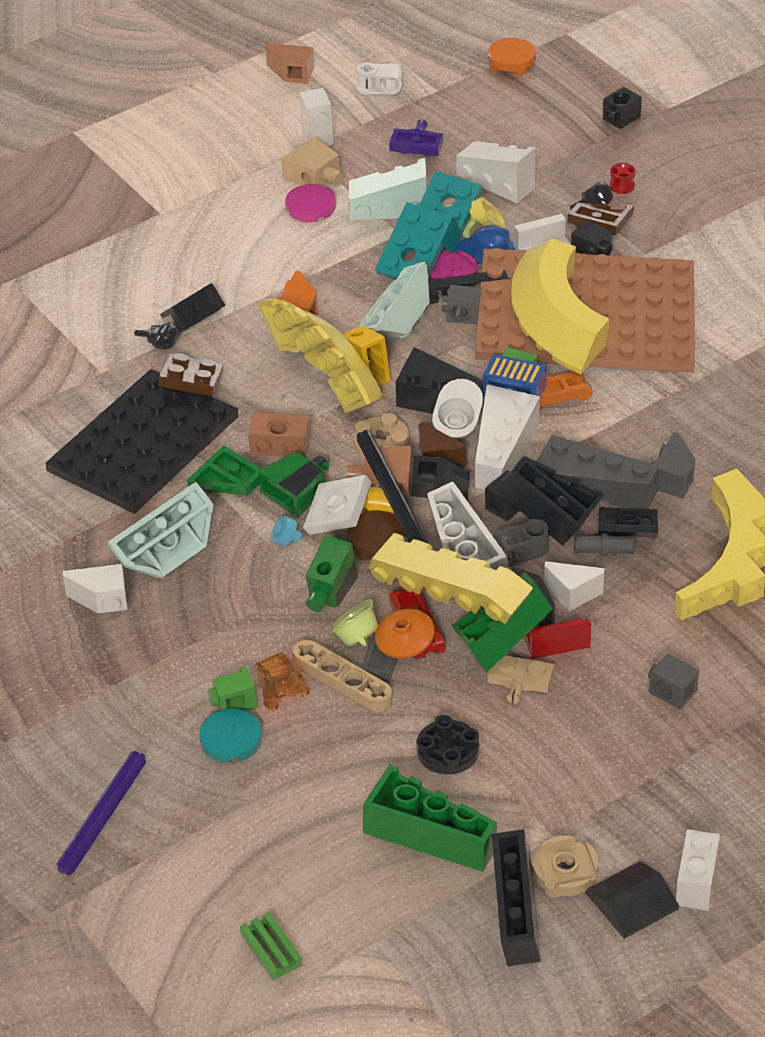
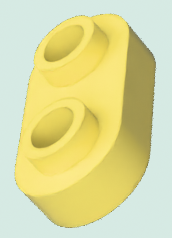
(486, 213)

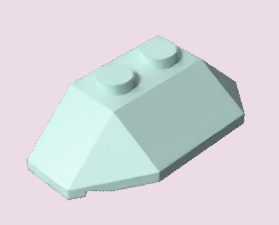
(400, 304)
(166, 534)

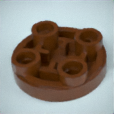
(373, 532)

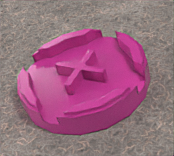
(310, 202)
(453, 265)

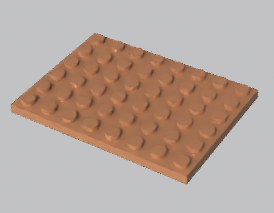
(643, 298)

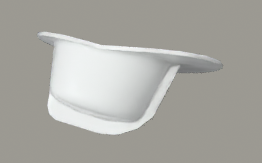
(458, 408)

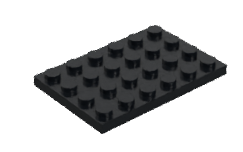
(141, 442)

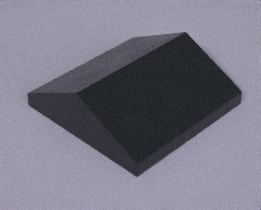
(628, 522)
(633, 898)

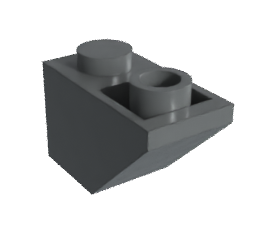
(675, 467)

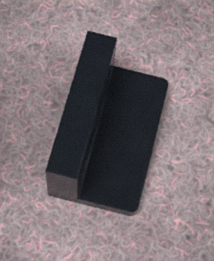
(195, 307)

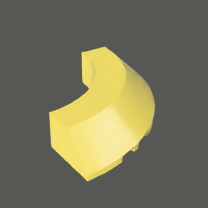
(551, 309)
(325, 349)

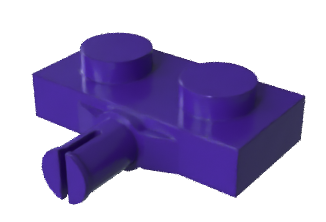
(416, 140)

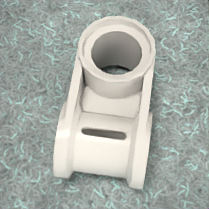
(378, 79)

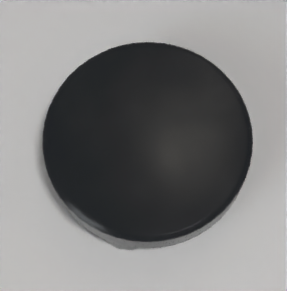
(447, 746)

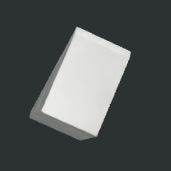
(573, 583)

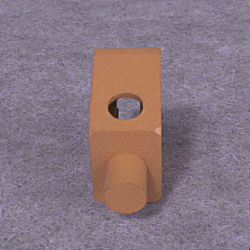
(399, 461)

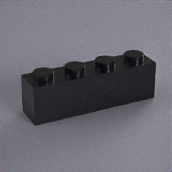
(515, 898)

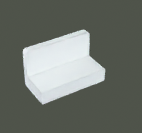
(538, 231)

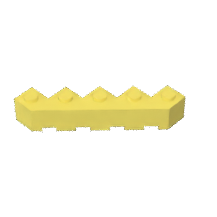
(449, 576)

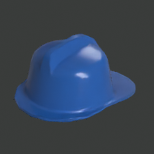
(486, 237)

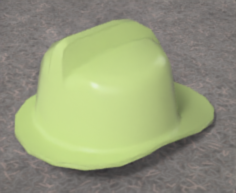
(356, 624)

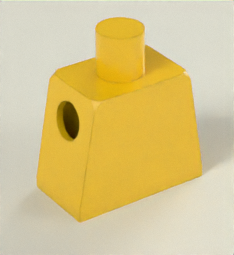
(373, 351)

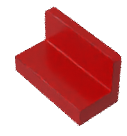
(559, 638)

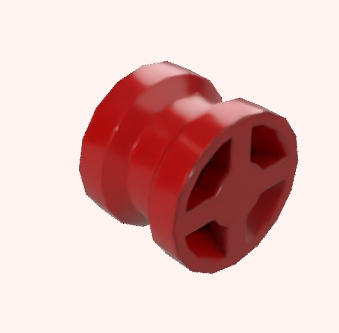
(622, 178)

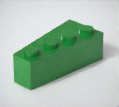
(427, 821)

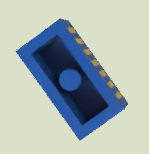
(515, 375)

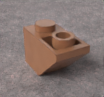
(290, 62)

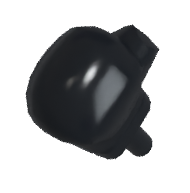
(596, 194)
(160, 336)

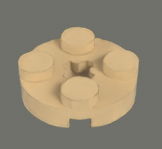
(383, 427)
(560, 881)

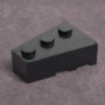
(424, 378)
(548, 497)

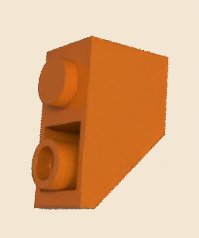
(300, 293)

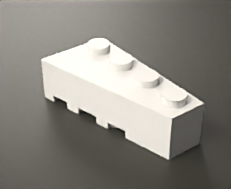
(504, 432)
(461, 528)

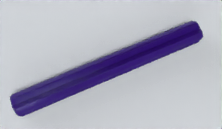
(101, 813)

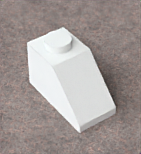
(97, 588)

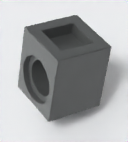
(462, 304)
(673, 681)

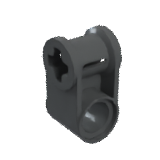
(524, 541)

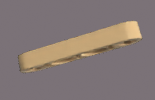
(344, 673)

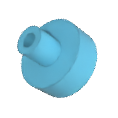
(285, 531)

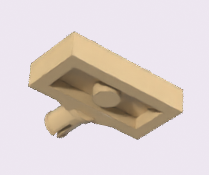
(521, 675)

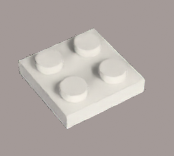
(337, 504)

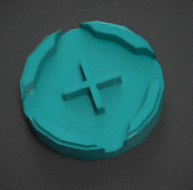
(230, 735)

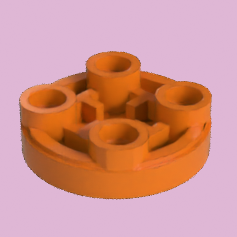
(511, 55)

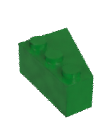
(491, 639)

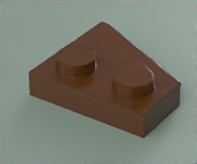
(600, 215)

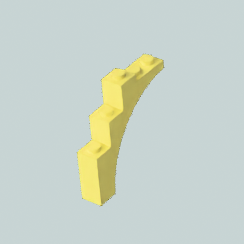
(738, 570)

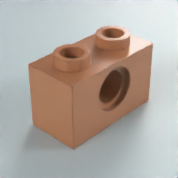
(279, 434)

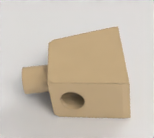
(312, 164)

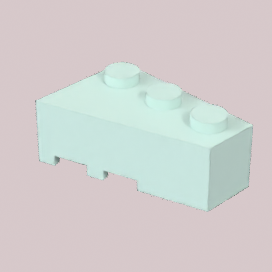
(387, 193)

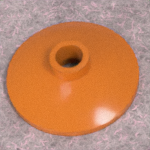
(404, 633)

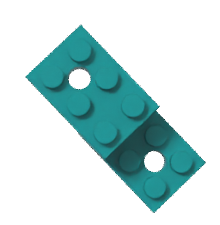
(430, 225)

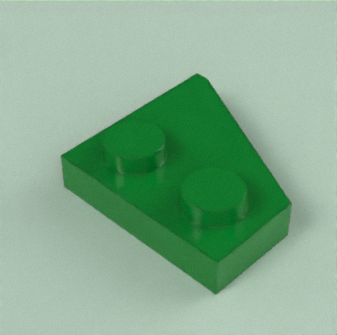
(227, 474)

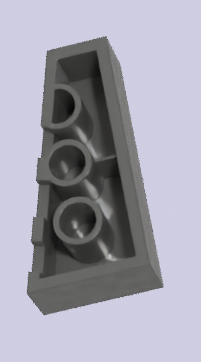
(620, 478)

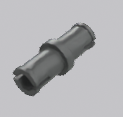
(604, 544)

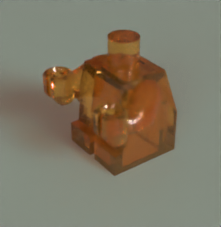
(279, 679)

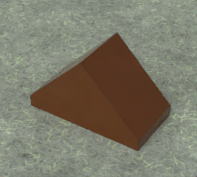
(438, 444)

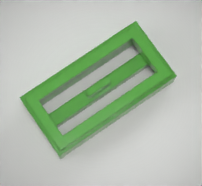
(259, 927)

